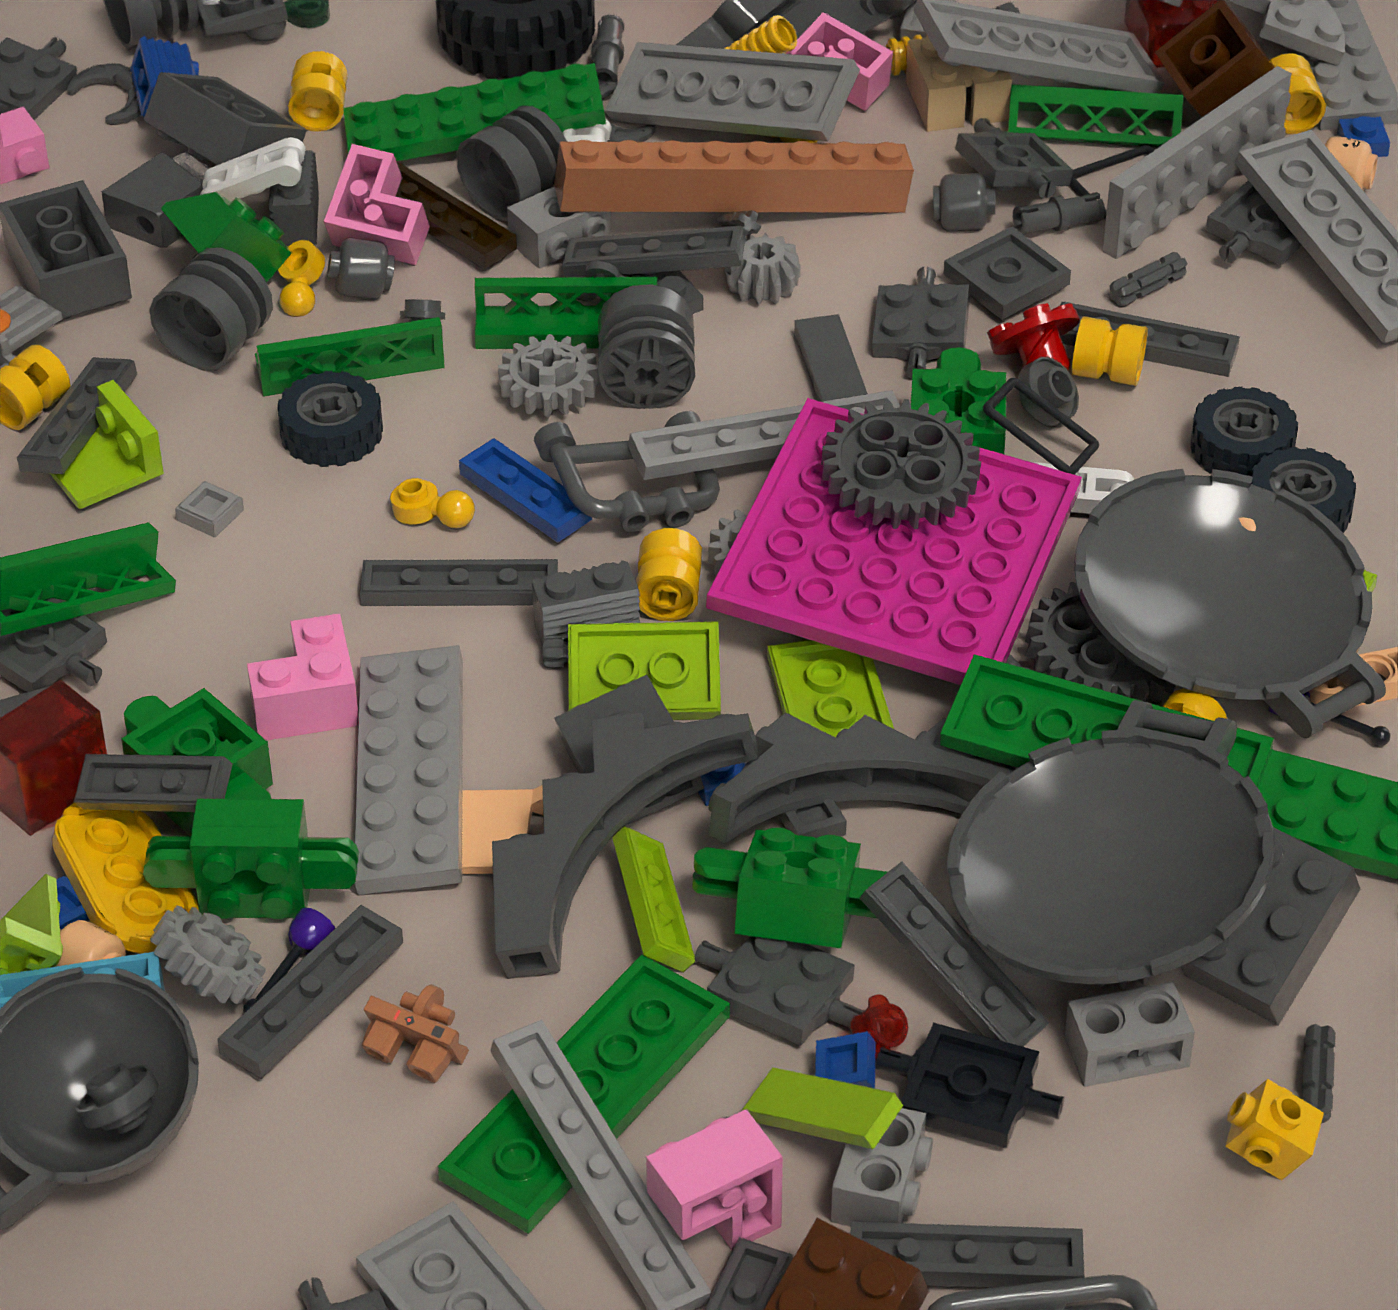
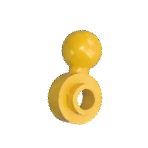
(300, 270)
(418, 502)

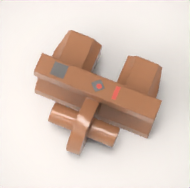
(433, 1042)

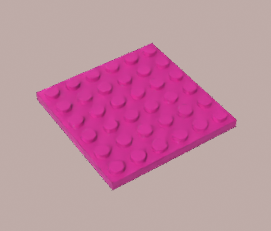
(887, 592)

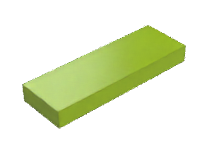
(653, 899)
(823, 1107)

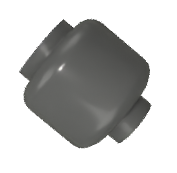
(963, 202)
(361, 268)

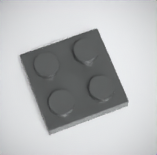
(1007, 272)

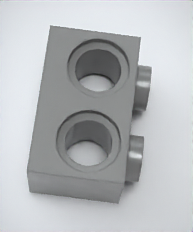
(1129, 1033)
(880, 1180)

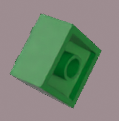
(218, 223)

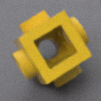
(1273, 1129)

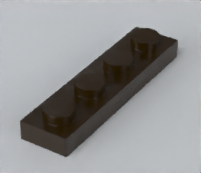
(457, 222)

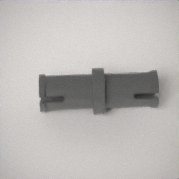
(608, 49)
(1058, 213)

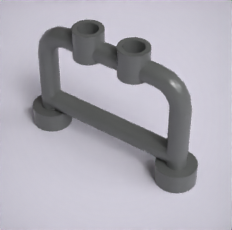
(558, 446)

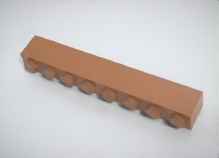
(732, 177)

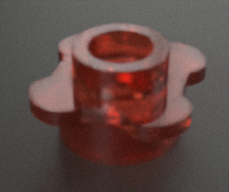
(890, 1018)

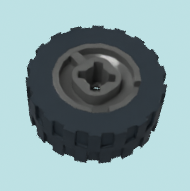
(330, 418)
(1240, 428)
(1312, 477)

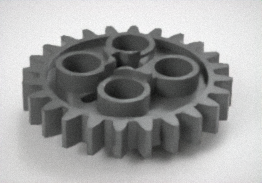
(900, 463)
(1074, 649)

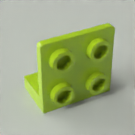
(117, 455)
(32, 930)

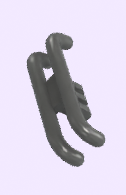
(1053, 1295)

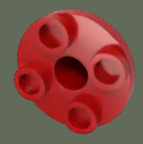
(1037, 334)

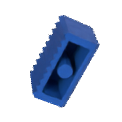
(156, 57)

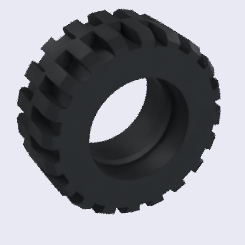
(515, 35)

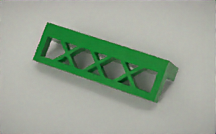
(1095, 105)
(522, 318)
(361, 352)
(77, 565)

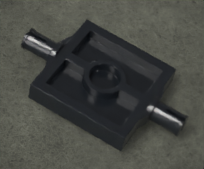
(970, 1084)

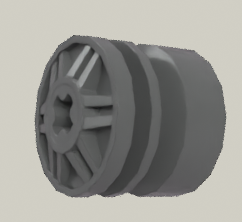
(142, 17)
(510, 160)
(211, 308)
(646, 347)

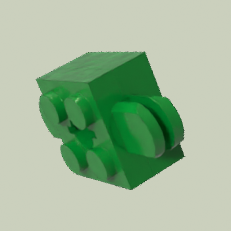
(962, 391)
(200, 728)
(251, 859)
(789, 885)

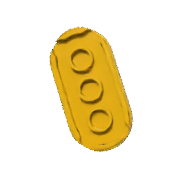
(105, 865)

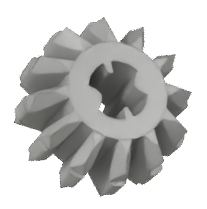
(766, 270)

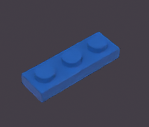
(523, 489)

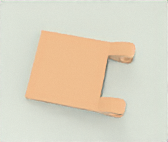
(494, 817)

